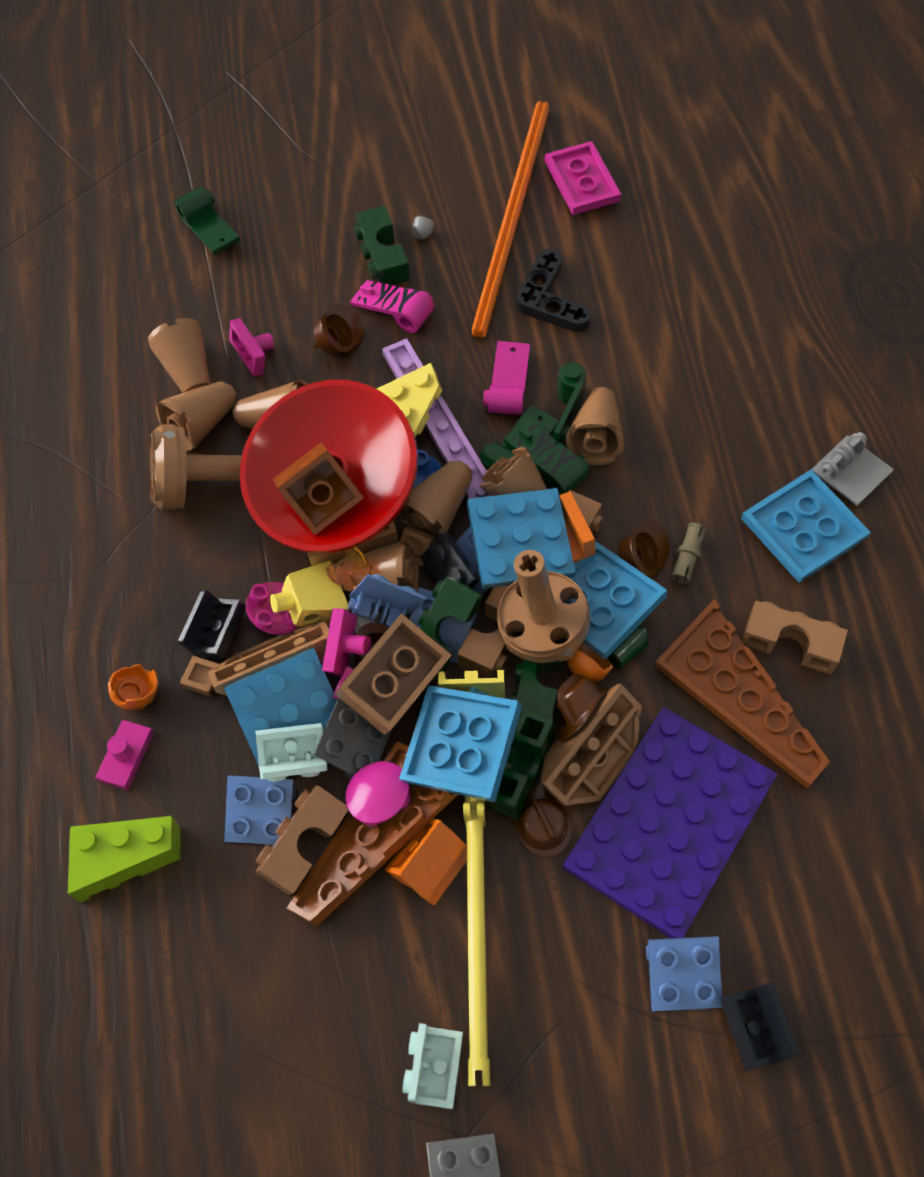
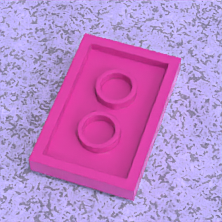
(582, 178)

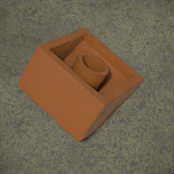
(317, 488)

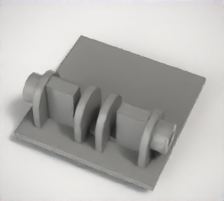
(852, 468)
(464, 1157)

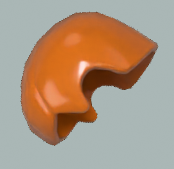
(589, 664)
(133, 687)

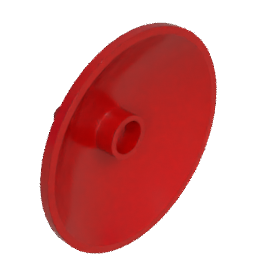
(363, 435)

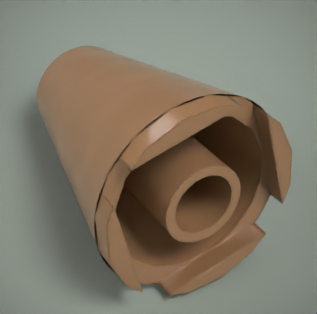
(182, 353)
(251, 408)
(197, 410)
(597, 428)
(513, 475)
(438, 498)
(393, 563)

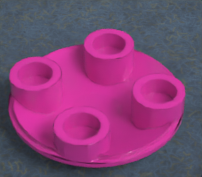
(261, 613)
(377, 793)

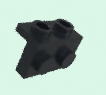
(447, 560)
(211, 625)
(759, 1027)

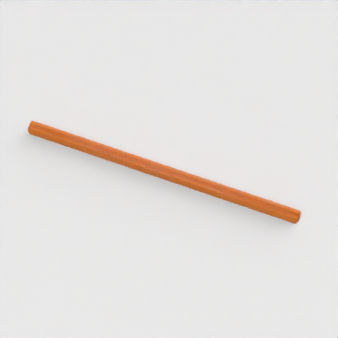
(510, 221)

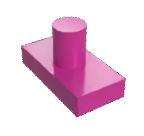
(250, 347)
(343, 642)
(124, 754)

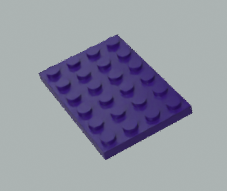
(670, 823)

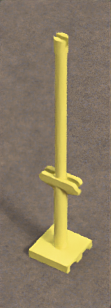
(475, 821)

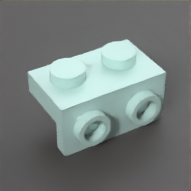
(289, 752)
(434, 1066)

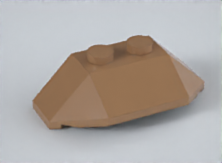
(269, 654)
(594, 756)

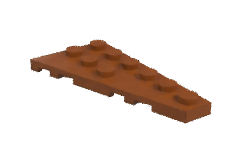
(735, 687)
(361, 850)

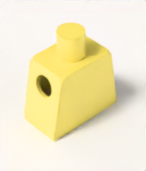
(309, 596)

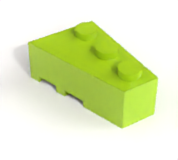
(117, 851)

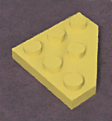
(415, 395)

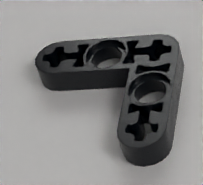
(543, 299)

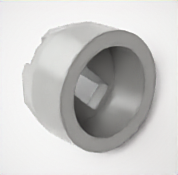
(422, 227)

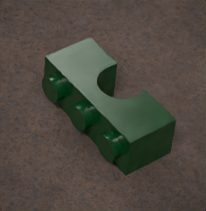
(375, 231)
(451, 600)
(531, 693)
(529, 746)

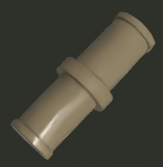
(688, 553)

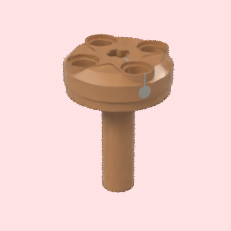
(174, 467)
(542, 612)

